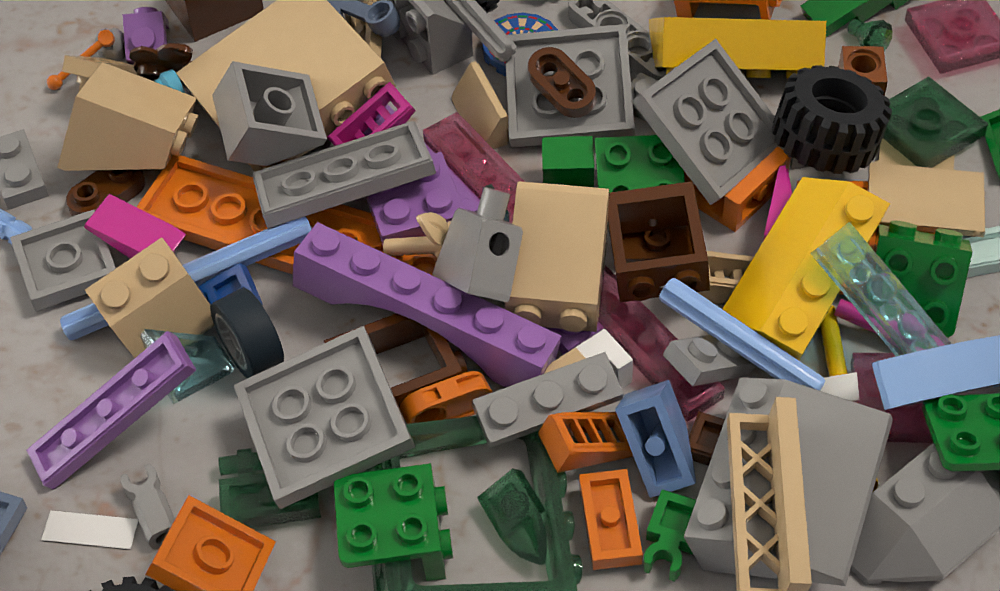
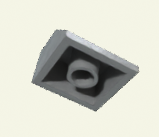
(266, 114)

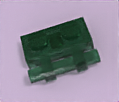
(250, 498)

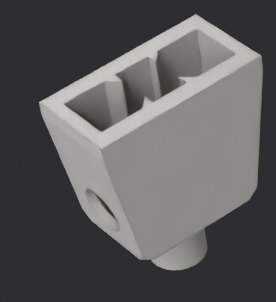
(481, 249)

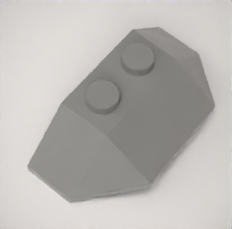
(926, 521)

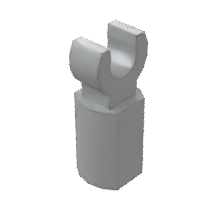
(150, 506)

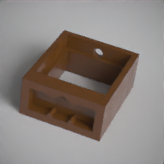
(653, 210)
(399, 330)

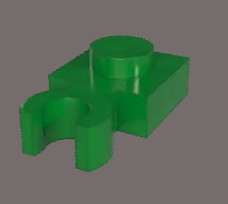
(667, 532)

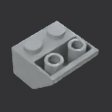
(433, 33)

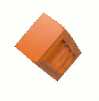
(567, 455)

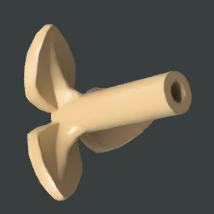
(435, 229)

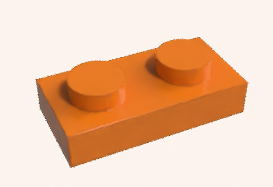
(610, 519)

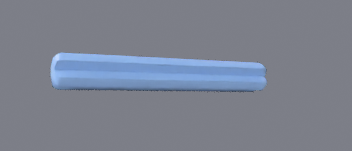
(737, 335)

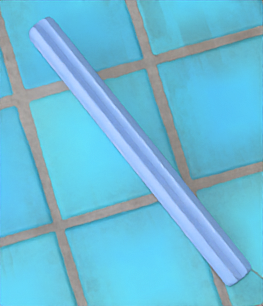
(206, 267)

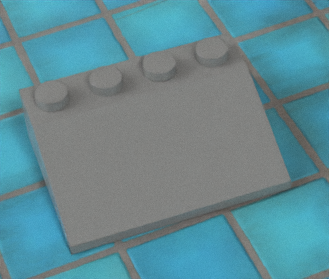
(840, 466)

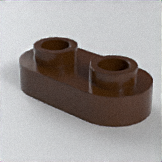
(564, 85)
(96, 187)

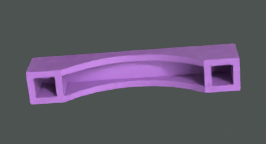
(355, 273)

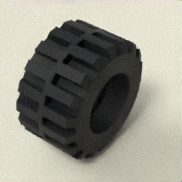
(831, 119)

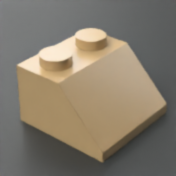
(151, 294)

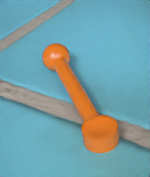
(105, 39)

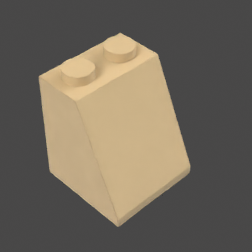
(126, 123)
(560, 255)

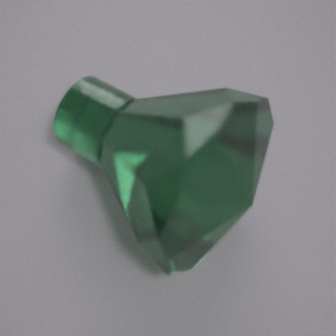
(872, 33)

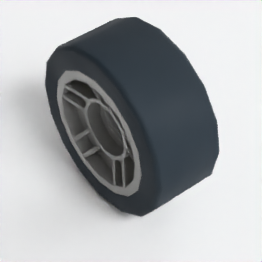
(247, 332)

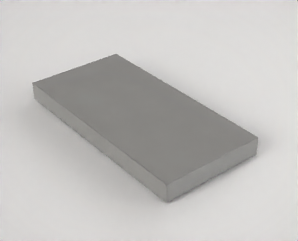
(342, 174)

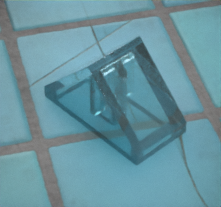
(206, 355)

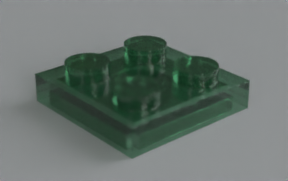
(931, 124)

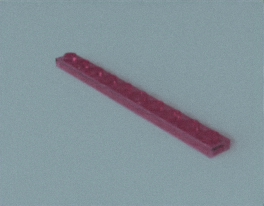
(627, 322)

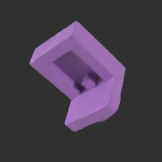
(144, 28)

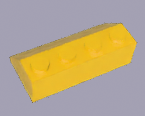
(750, 43)
(784, 287)

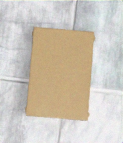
(930, 197)

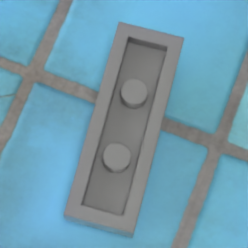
(526, 405)

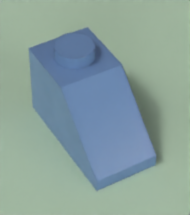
(657, 438)

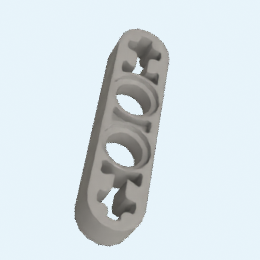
(604, 14)

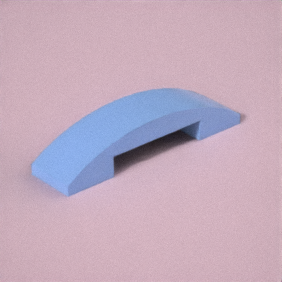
(938, 372)

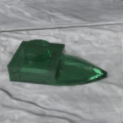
(516, 515)

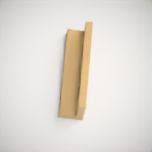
(786, 494)

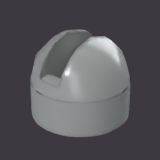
(116, 52)

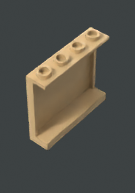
(300, 39)

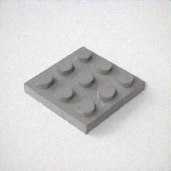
(601, 55)
(710, 120)
(322, 417)

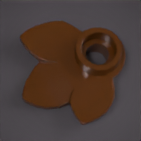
(152, 62)

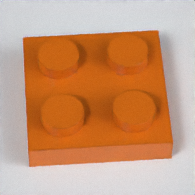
(209, 552)

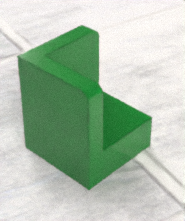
(568, 160)

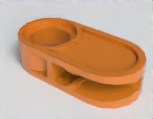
(445, 399)

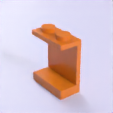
(748, 195)

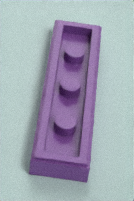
(110, 410)

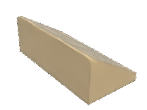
(481, 107)

